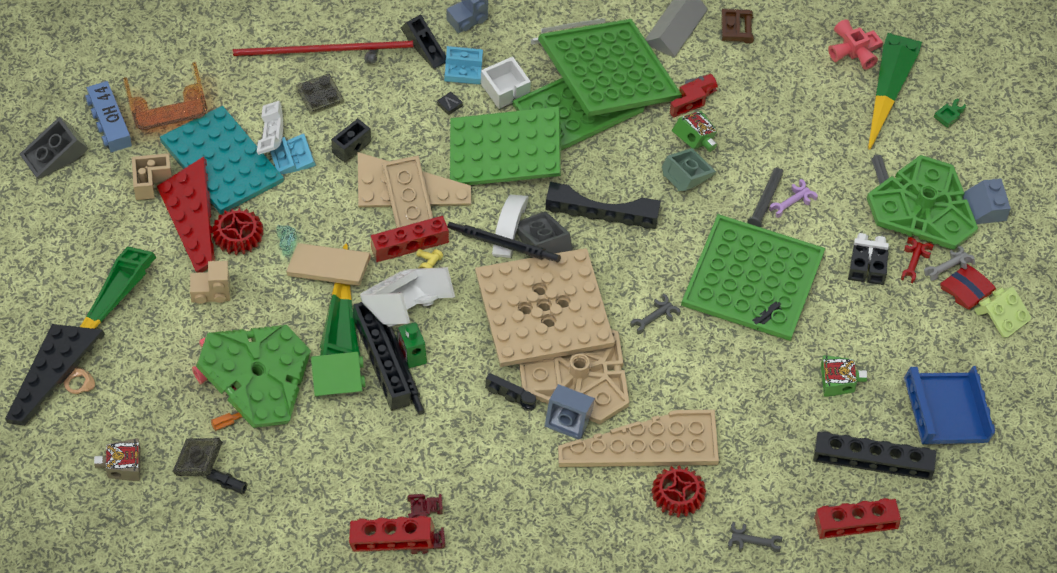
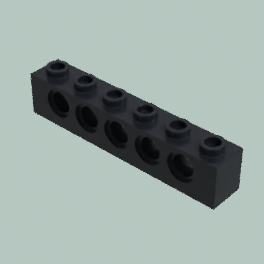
(382, 357)
(883, 462)

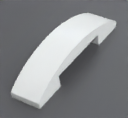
(273, 127)
(509, 221)

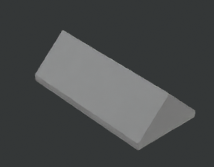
(676, 26)

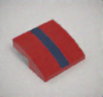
(967, 286)

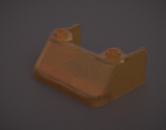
(192, 107)

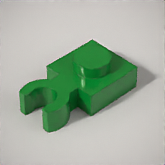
(949, 114)

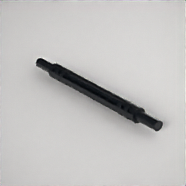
(505, 242)
(405, 369)

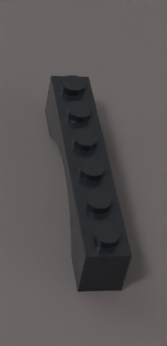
(564, 199)

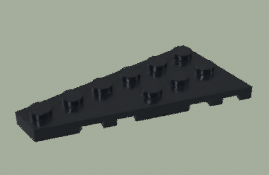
(52, 365)

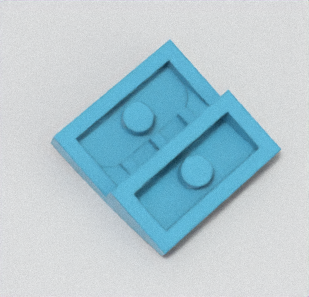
(463, 65)
(293, 155)

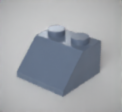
(988, 201)
(569, 411)

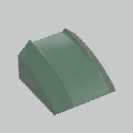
(686, 169)

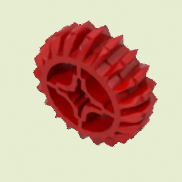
(227, 236)
(671, 499)

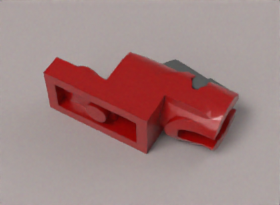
(693, 94)

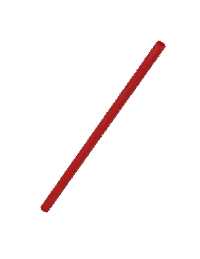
(323, 48)

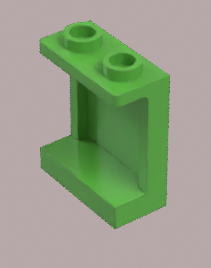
(337, 373)

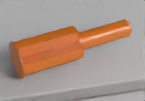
(224, 421)

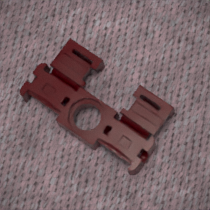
(423, 508)

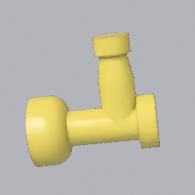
(431, 257)

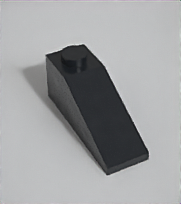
(424, 41)

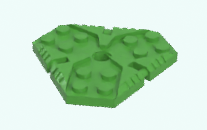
(924, 197)
(272, 355)

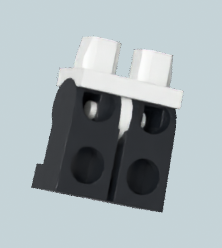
(872, 253)

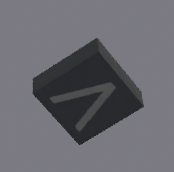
(449, 103)

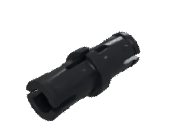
(227, 481)

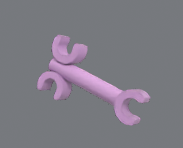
(801, 192)

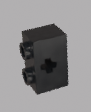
(351, 140)

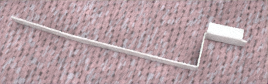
(590, 22)

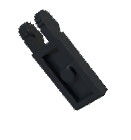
(510, 391)

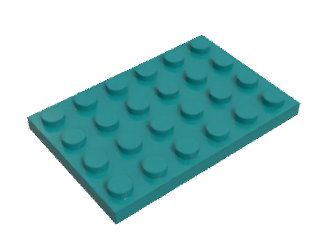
(232, 158)

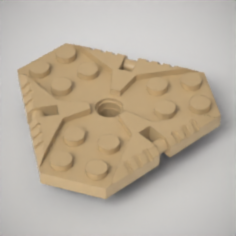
(584, 373)

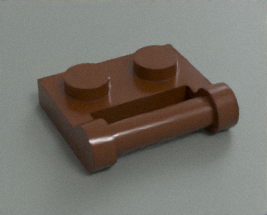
(731, 25)

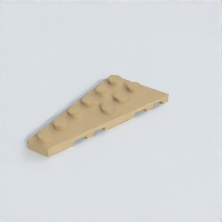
(374, 191)

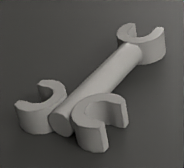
(956, 258)

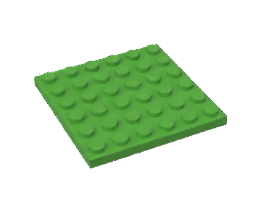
(609, 67)
(748, 271)

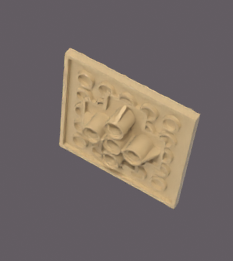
(544, 308)

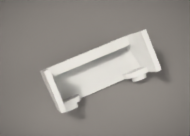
(405, 289)

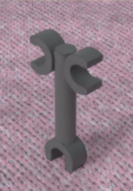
(664, 307)
(739, 537)

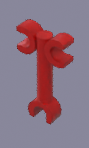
(918, 249)

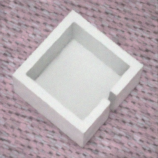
(505, 82)

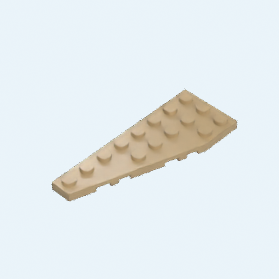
(667, 440)

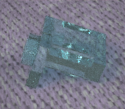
(288, 239)

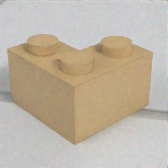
(147, 171)
(211, 285)

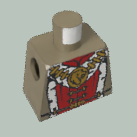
(121, 460)

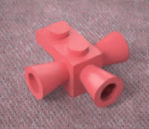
(855, 44)

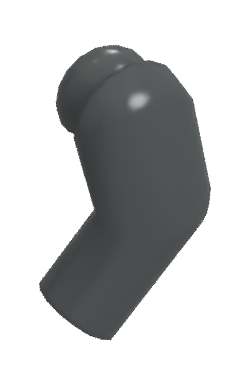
(370, 56)

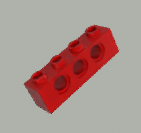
(409, 238)
(849, 525)
(400, 540)

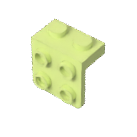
(1005, 310)

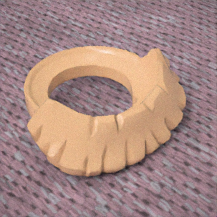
(88, 385)

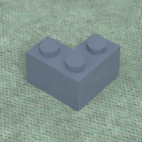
(467, 14)

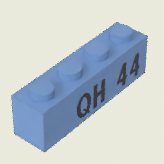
(108, 116)

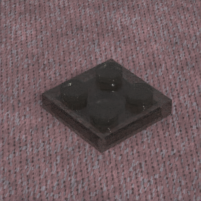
(319, 94)
(197, 457)

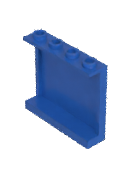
(949, 407)

